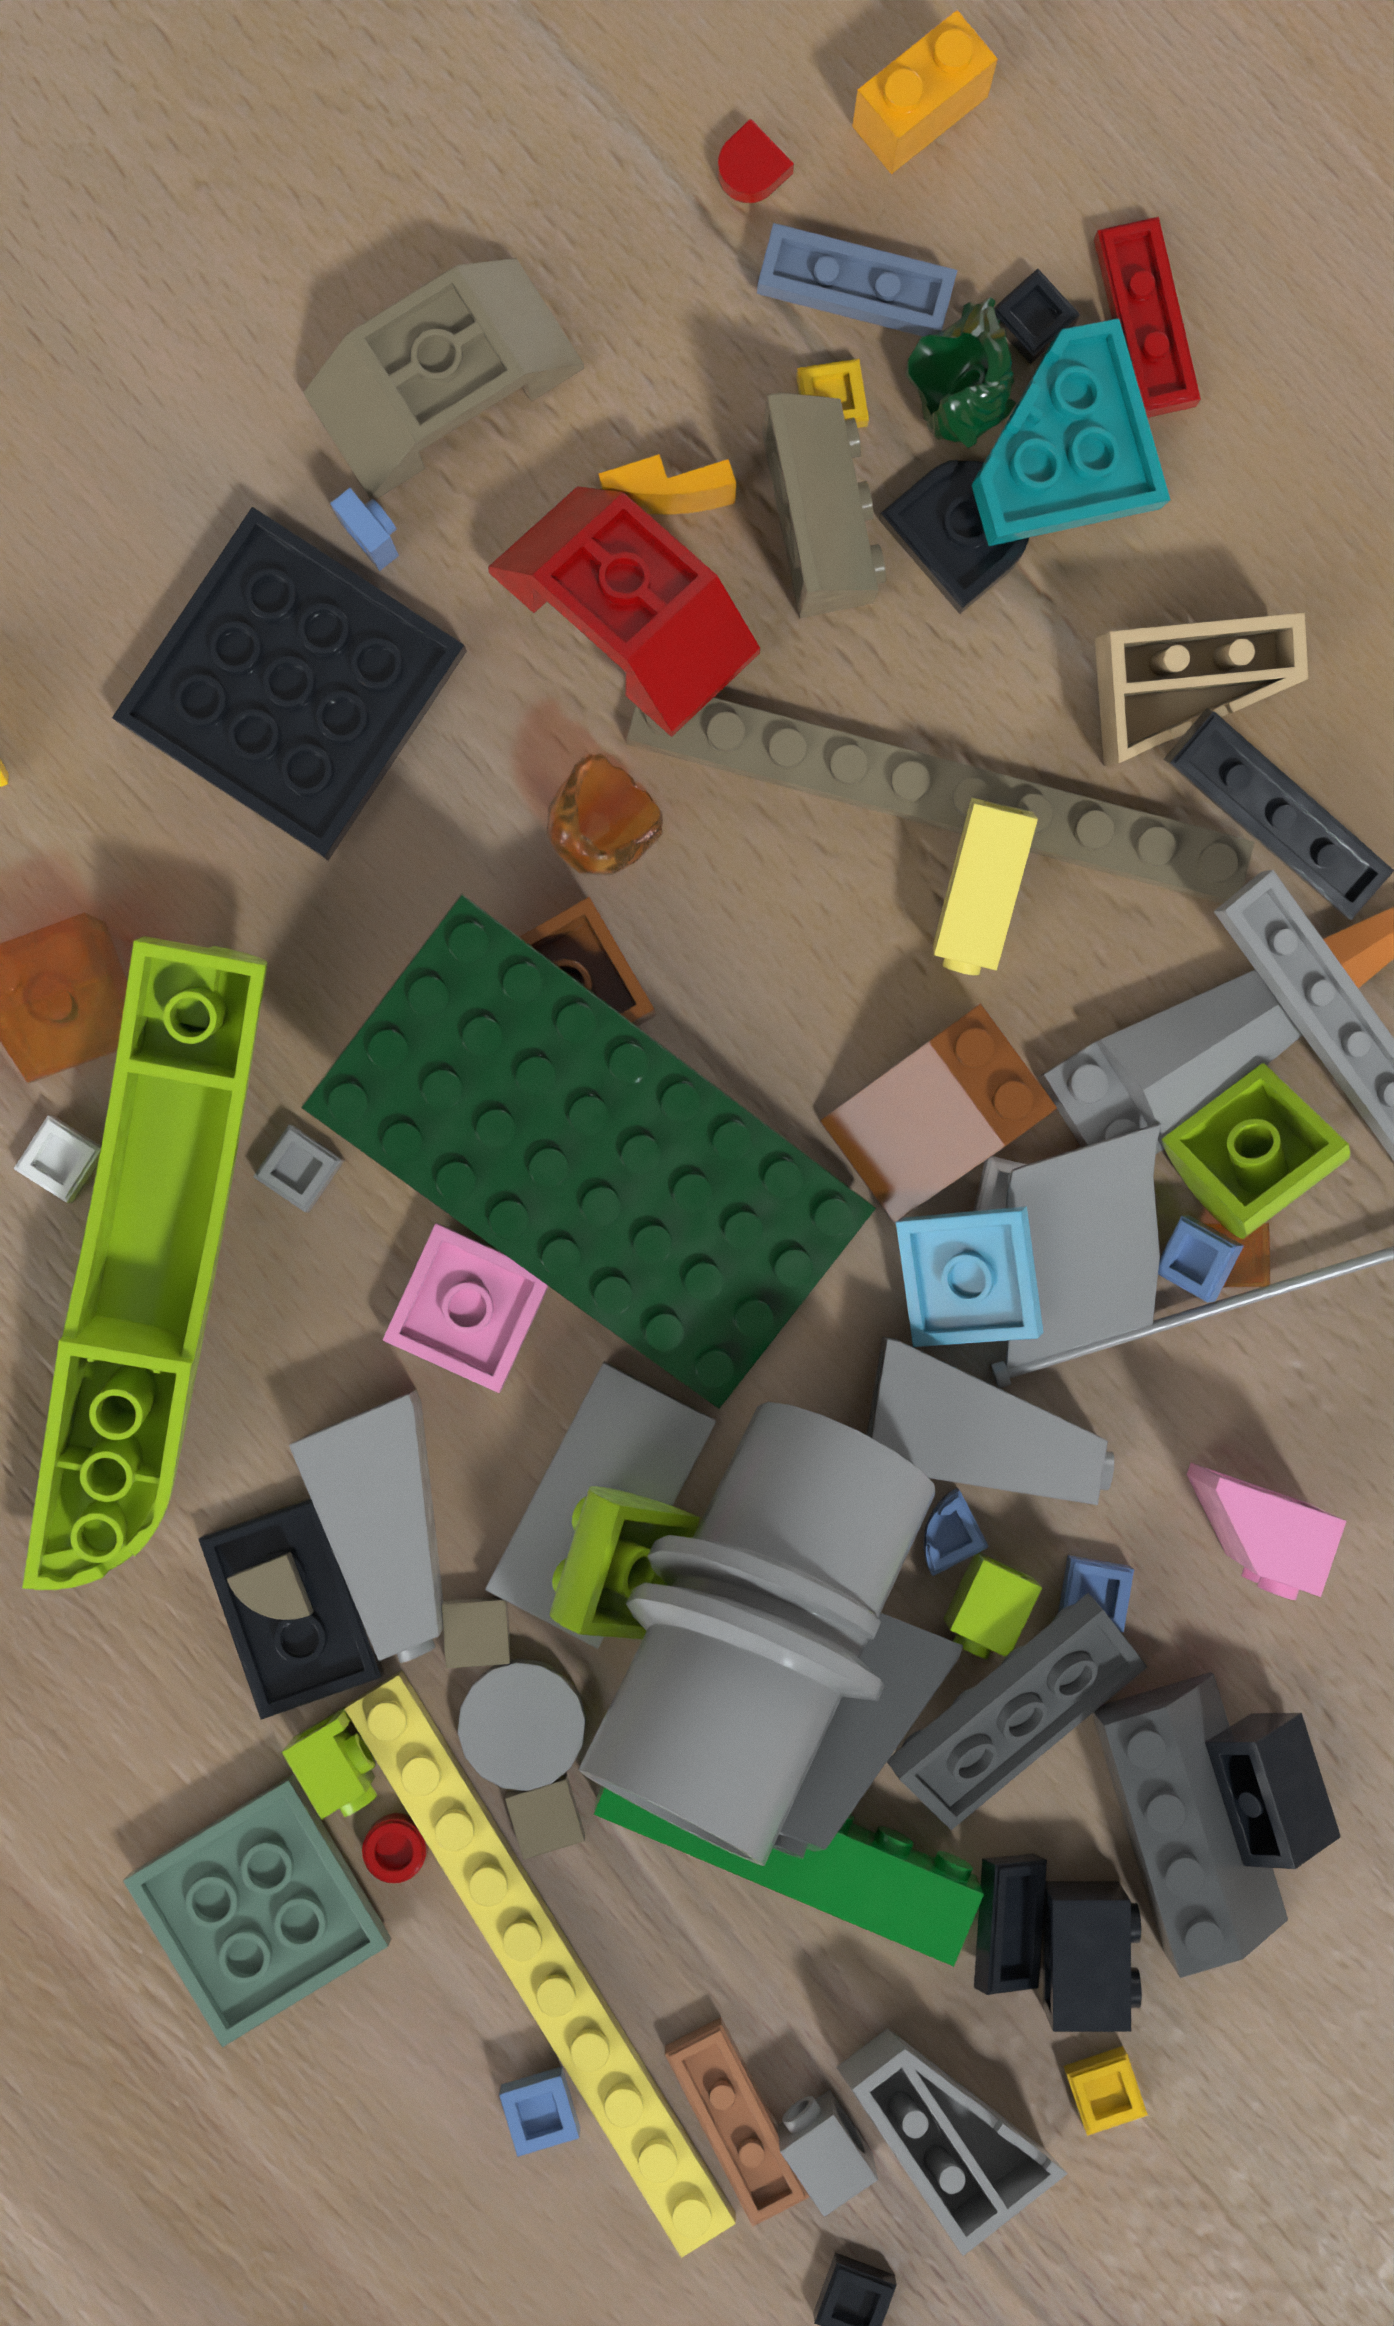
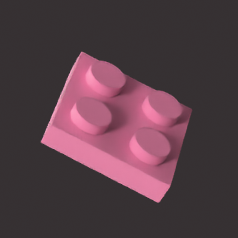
(466, 1308)

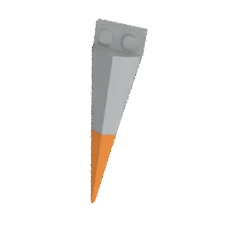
(1194, 1050)

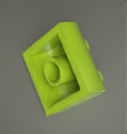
(1254, 1151)
(612, 1559)

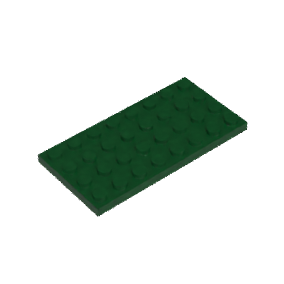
(587, 1152)

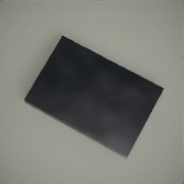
(300, 1657)

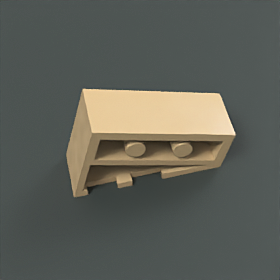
(1166, 676)

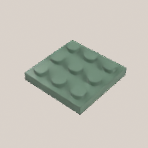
(257, 1910)

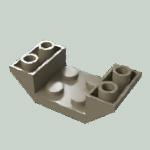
(436, 366)

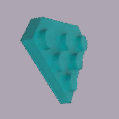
(1073, 444)

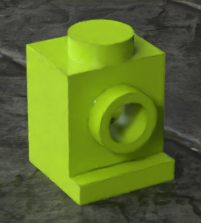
(332, 1766)

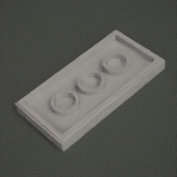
(619, 1440)

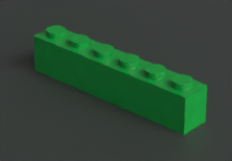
(858, 1878)

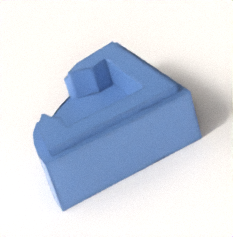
(951, 1534)

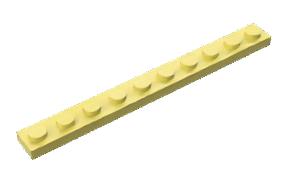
(541, 1964)

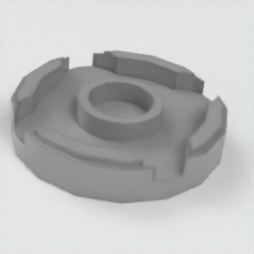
(522, 1725)

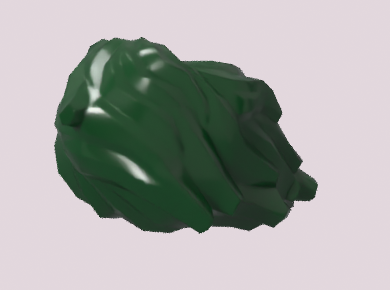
(964, 375)

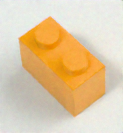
(924, 92)

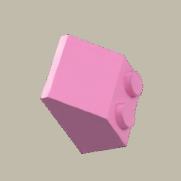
(1274, 1536)

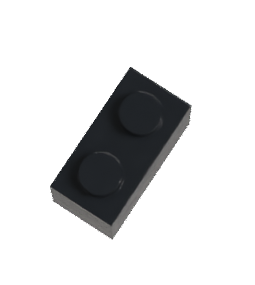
(1273, 1790)
(1089, 1956)

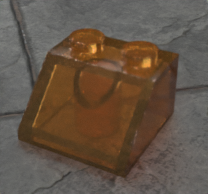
(60, 996)

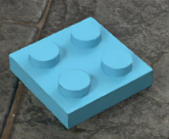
(970, 1277)

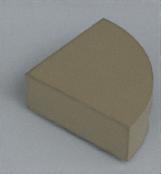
(273, 1589)

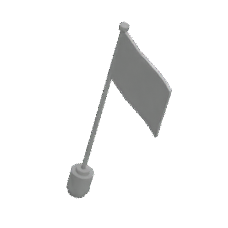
(1102, 1256)

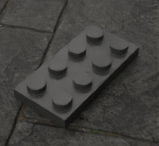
(1017, 1712)

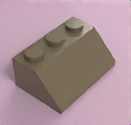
(821, 503)

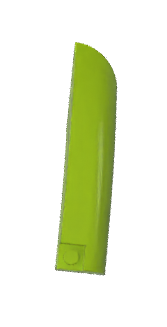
(145, 1259)

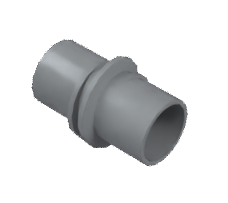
(759, 1629)

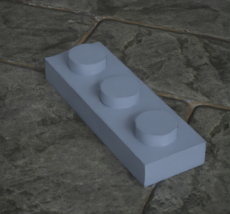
(855, 281)

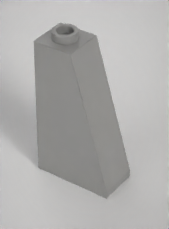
(979, 1433)
(379, 1519)

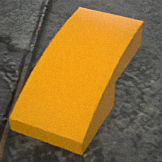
(681, 494)

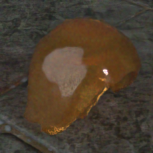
(602, 818)

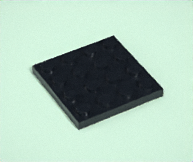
(290, 683)

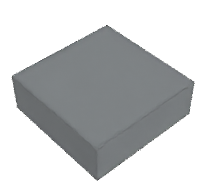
(298, 1168)

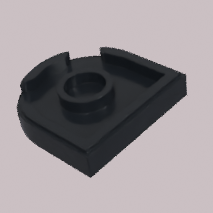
(945, 535)

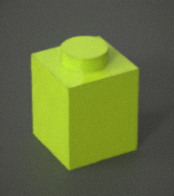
(991, 1606)

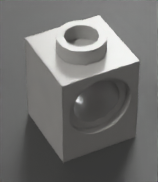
(826, 2151)

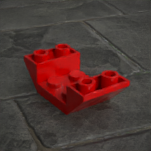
(635, 599)

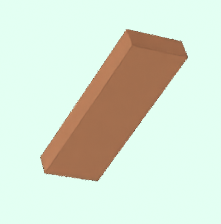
(735, 2120)

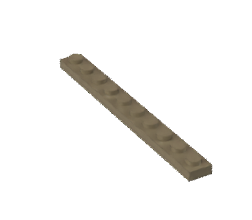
(940, 793)

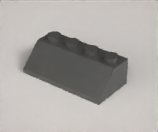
(1195, 1881)

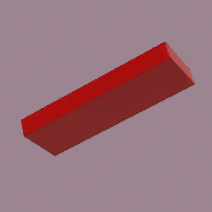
(1146, 302)

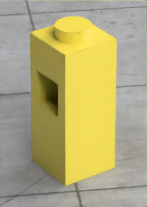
(983, 886)

